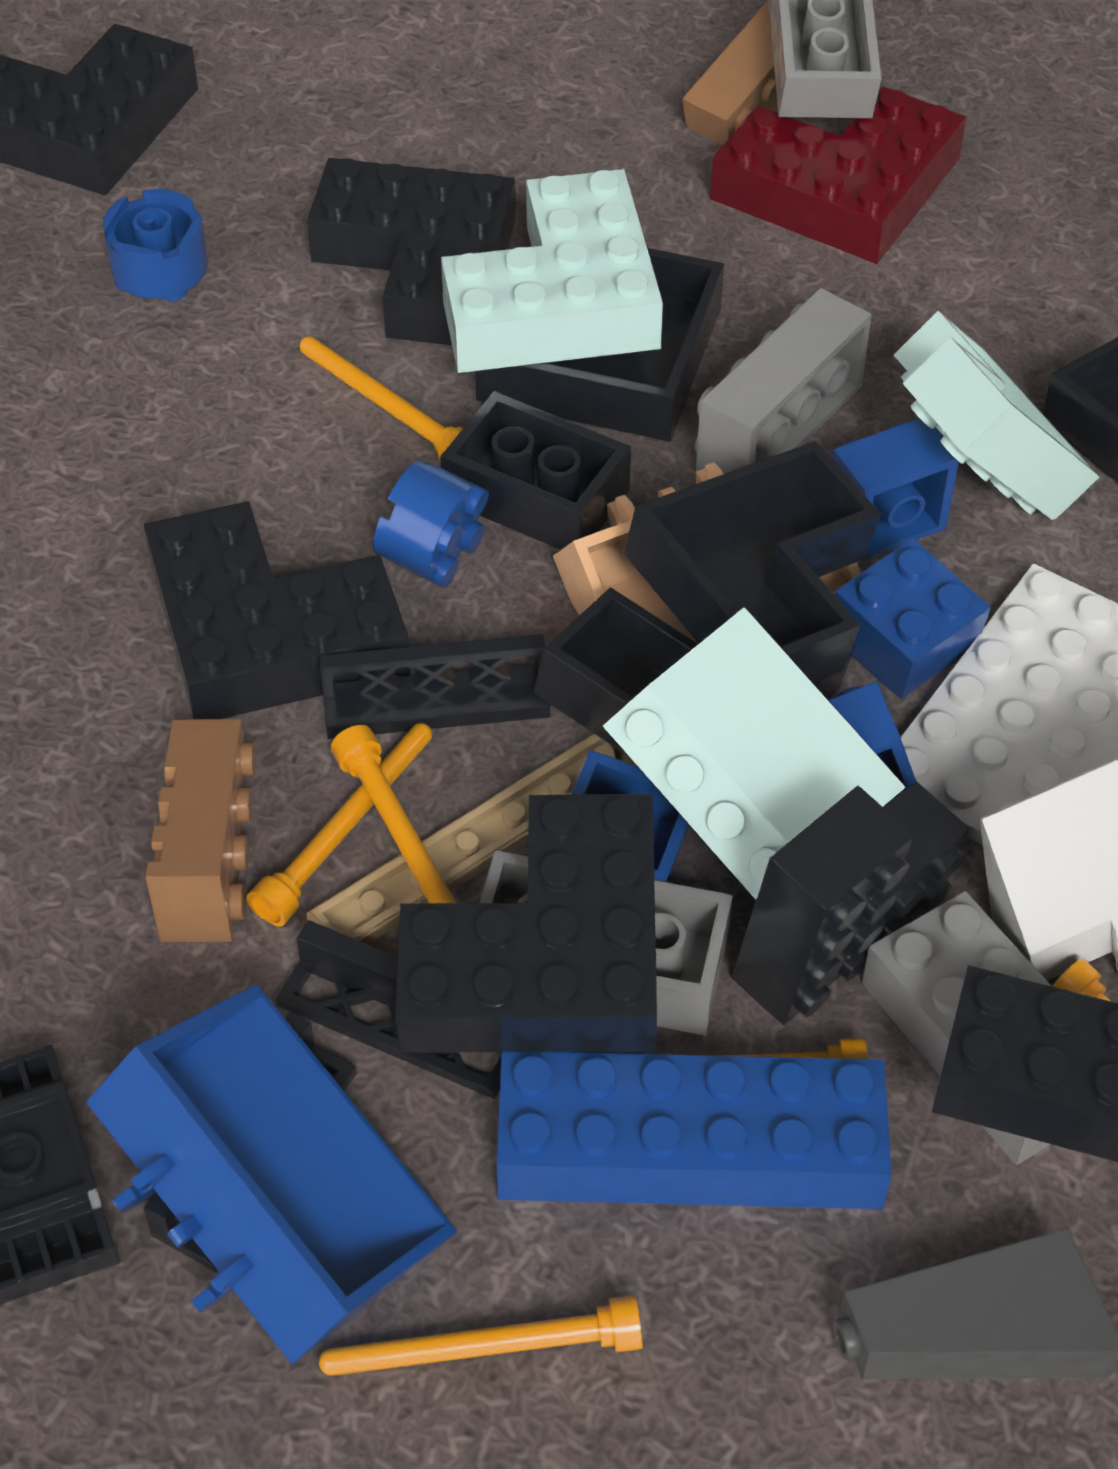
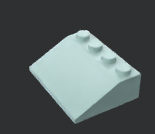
(746, 746)

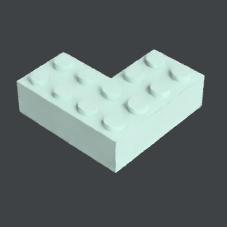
(567, 297)
(990, 420)

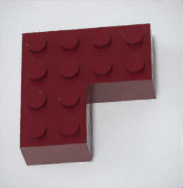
(843, 188)

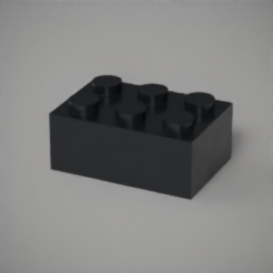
(539, 470)
(1033, 1063)

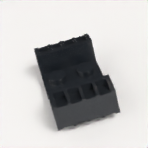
(47, 1192)

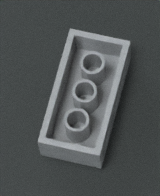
(825, 58)
(785, 385)
(689, 940)
(921, 975)

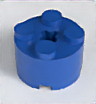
(156, 244)
(431, 522)

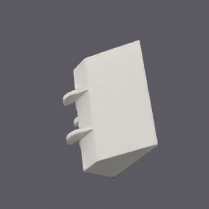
(1057, 871)

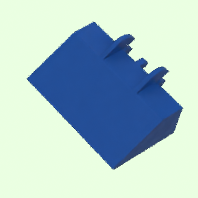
(267, 1170)

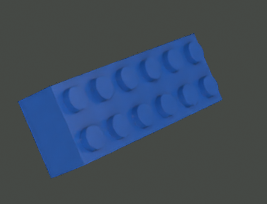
(693, 1130)

